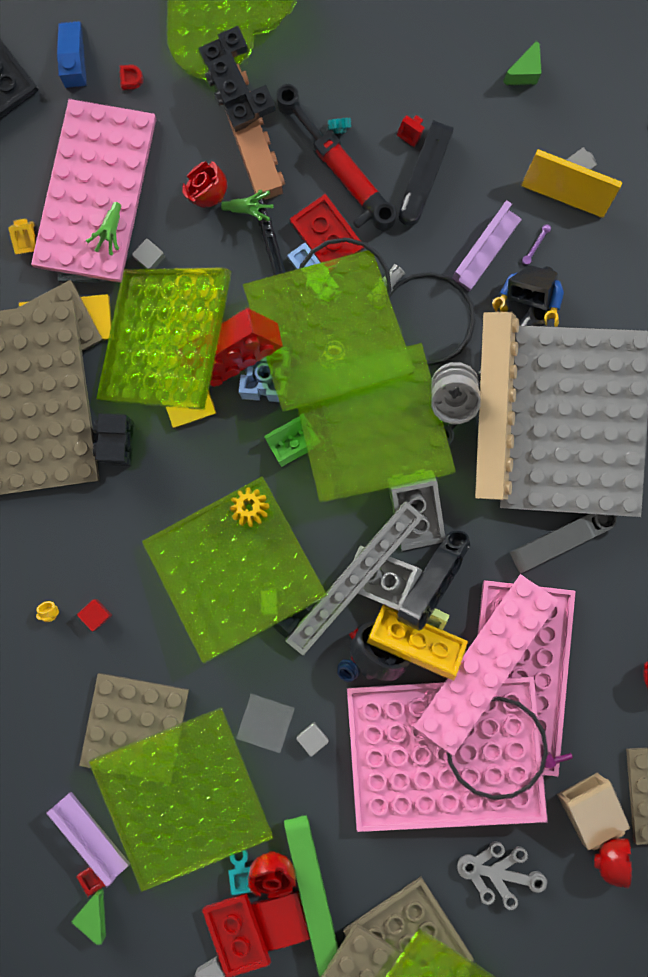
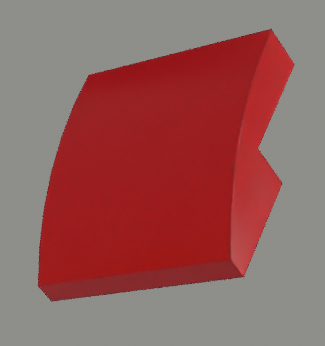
(281, 921)

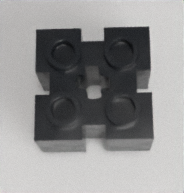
(114, 439)

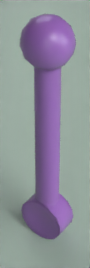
(527, 259)

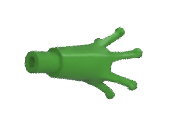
(248, 205)
(108, 228)

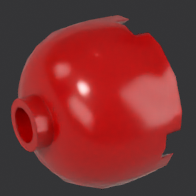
(205, 185)
(614, 862)
(272, 875)

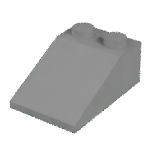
(425, 499)
(391, 582)

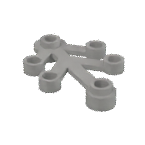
(498, 873)

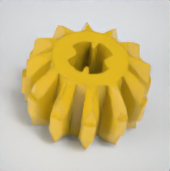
(257, 503)

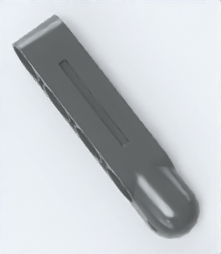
(561, 540)

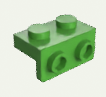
(287, 442)

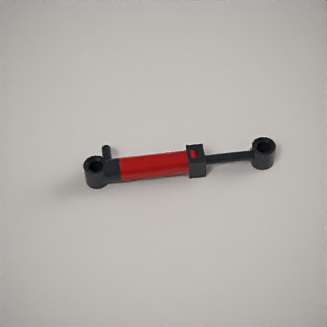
(329, 150)

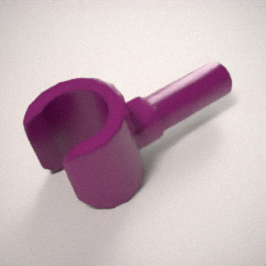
(551, 762)

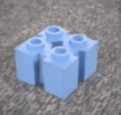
(253, 385)

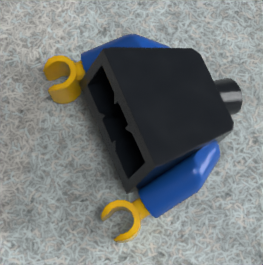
(534, 288)

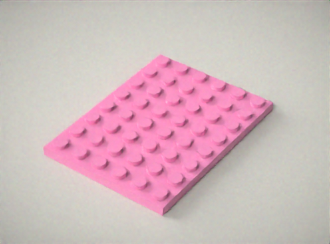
(406, 776)

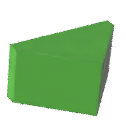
(526, 69)
(92, 918)

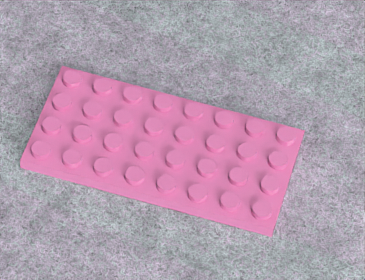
(96, 164)
(544, 660)

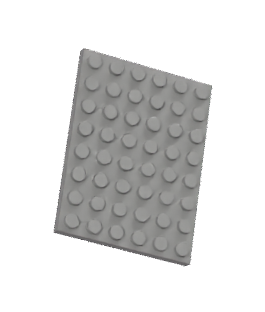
(579, 420)

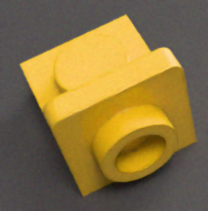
(22, 236)

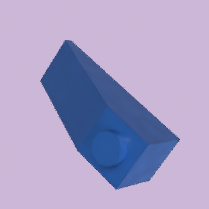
(71, 55)

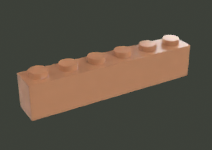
(257, 157)

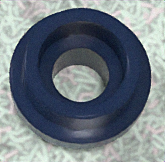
(348, 670)

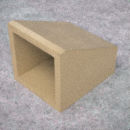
(594, 811)

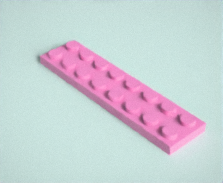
(486, 664)

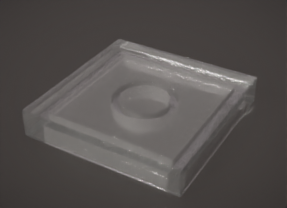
(265, 723)

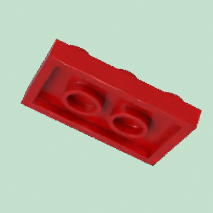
(321, 223)
(236, 935)

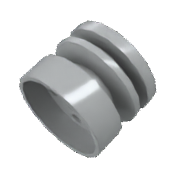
(455, 393)

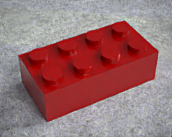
(243, 343)

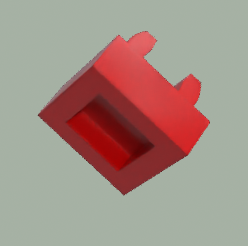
(411, 130)

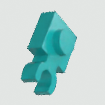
(339, 125)
(239, 875)

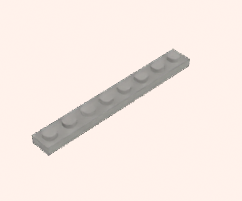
(354, 577)

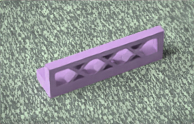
(486, 247)
(88, 838)

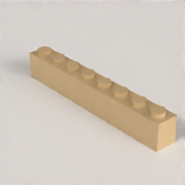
(496, 405)

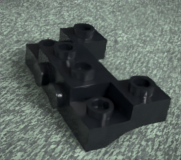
(223, 73)

